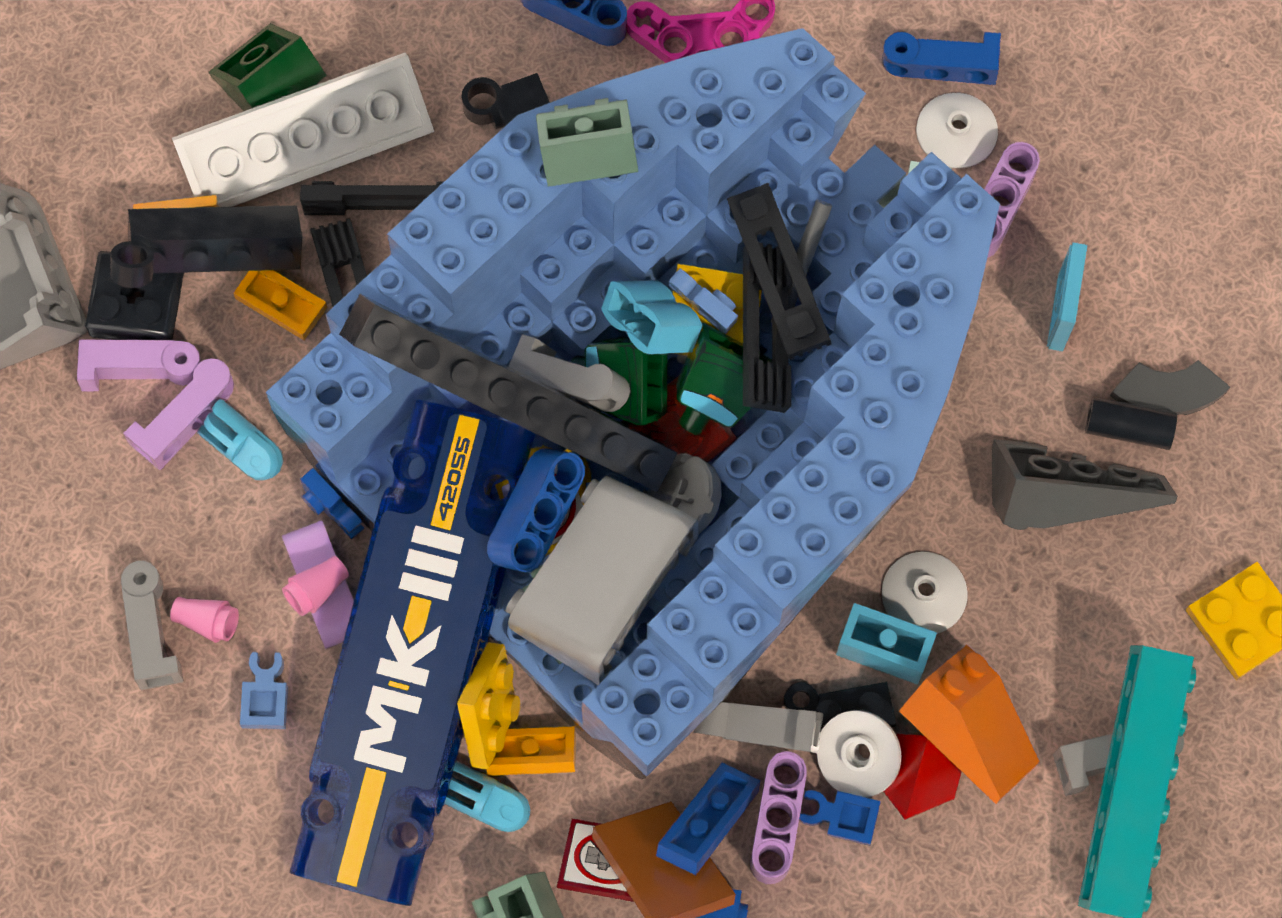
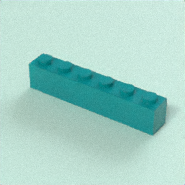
(1137, 782)

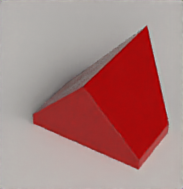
(924, 777)

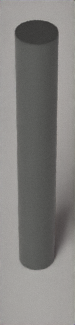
(810, 242)

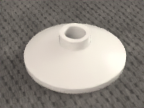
(957, 146)
(931, 612)
(840, 755)

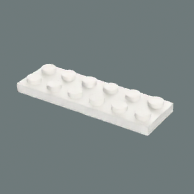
(305, 133)

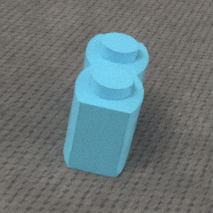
(651, 317)

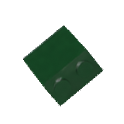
(267, 68)

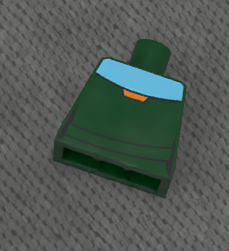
(642, 371)
(712, 381)

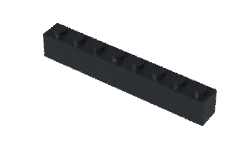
(506, 392)

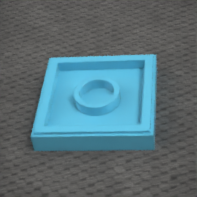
(1067, 297)

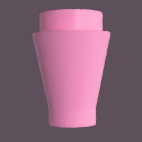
(313, 586)
(209, 618)

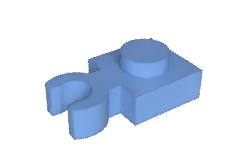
(713, 306)
(265, 699)

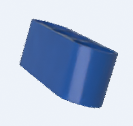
(585, 18)
(553, 498)

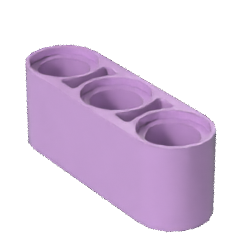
(1011, 185)
(307, 549)
(786, 798)

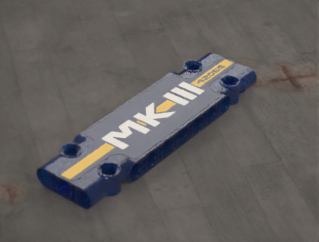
(409, 655)

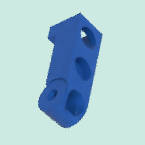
(943, 59)

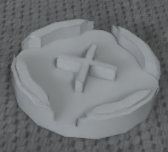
(692, 488)

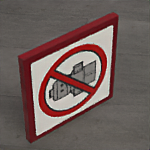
(585, 867)

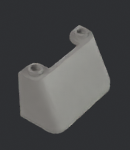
(35, 290)
(601, 576)

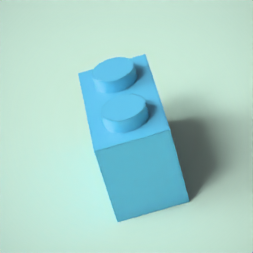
(886, 643)

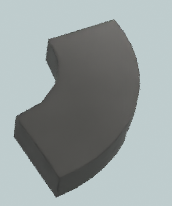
(1175, 392)

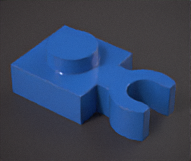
(323, 497)
(850, 816)

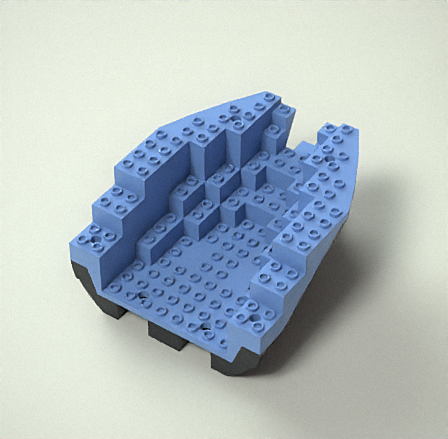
(798, 487)

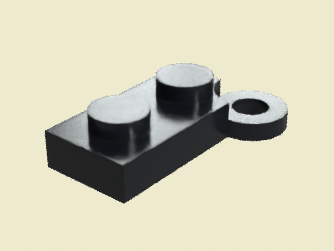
(869, 698)

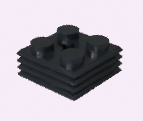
(148, 319)

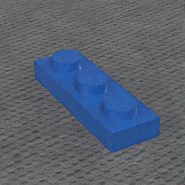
(708, 818)

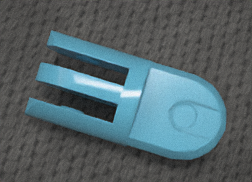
(241, 442)
(495, 803)

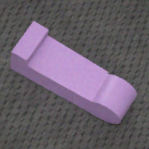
(135, 361)
(183, 414)

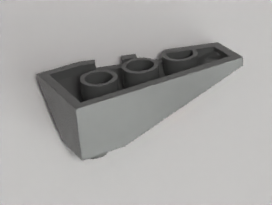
(1056, 492)

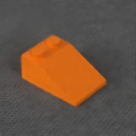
(973, 723)

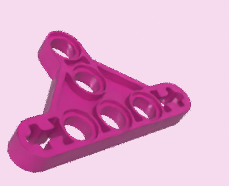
(698, 31)

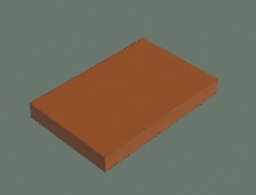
(653, 883)

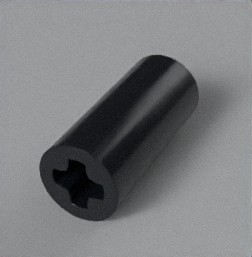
(1131, 423)

